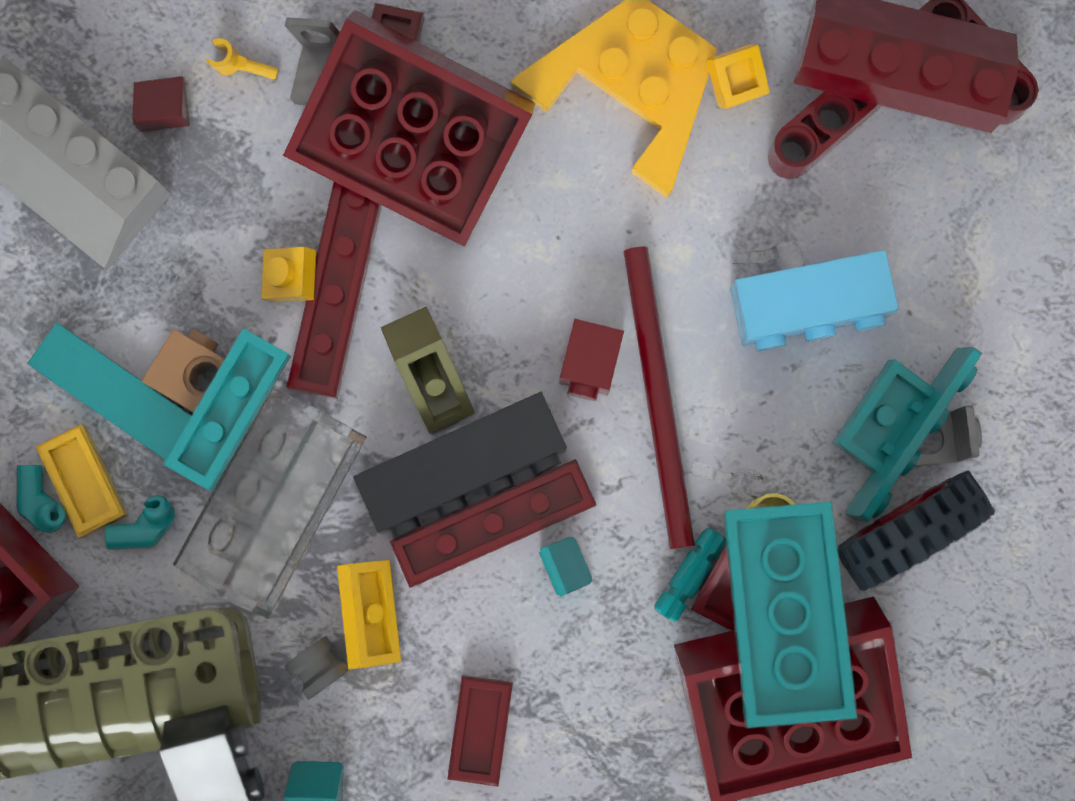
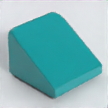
(565, 566)
(315, 781)

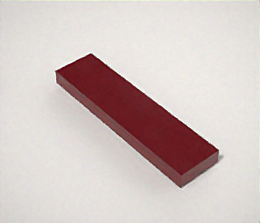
(493, 523)

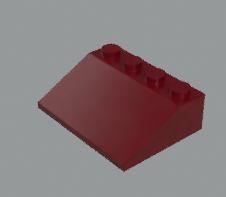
(408, 128)
(772, 758)

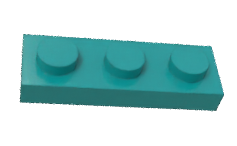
(227, 410)

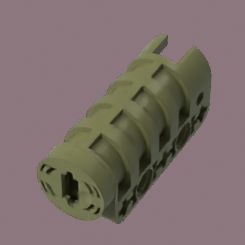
(122, 700)

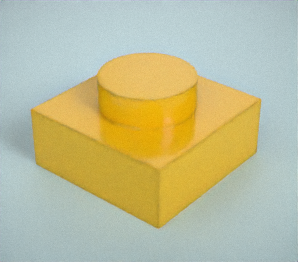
(738, 76)
(288, 274)

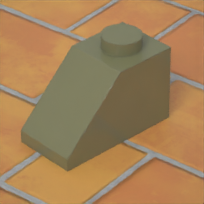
(427, 370)

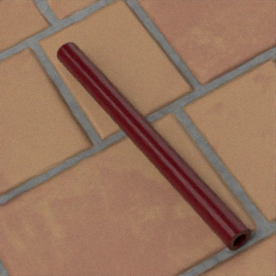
(658, 398)

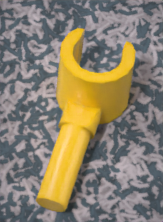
(235, 62)

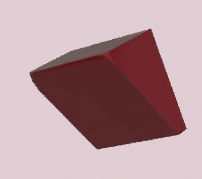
(160, 104)

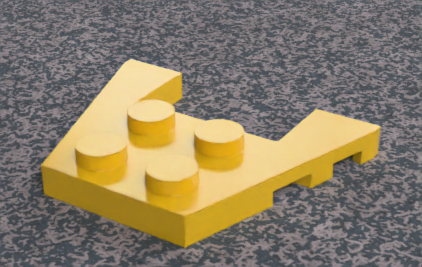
(644, 64)

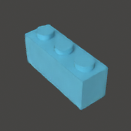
(814, 300)

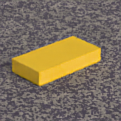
(81, 481)

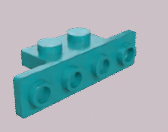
(895, 421)

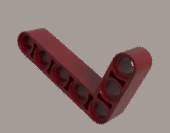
(819, 139)

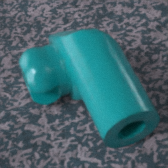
(35, 504)
(146, 530)

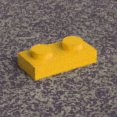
(368, 614)

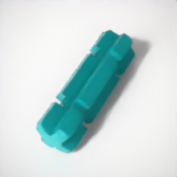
(690, 575)

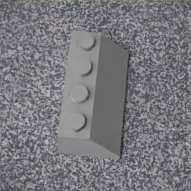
(71, 170)

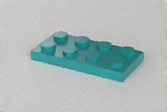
(789, 615)

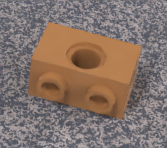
(179, 366)

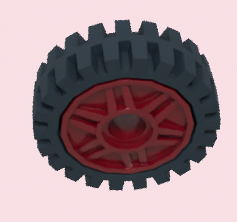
(915, 531)

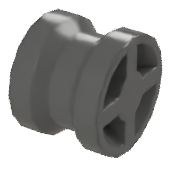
(317, 667)

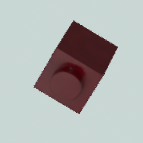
(590, 359)

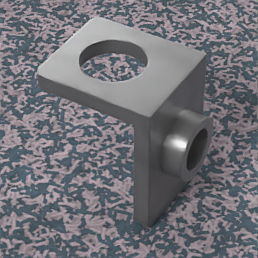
(313, 54)
(960, 438)

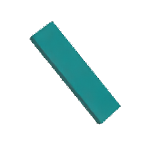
(110, 390)

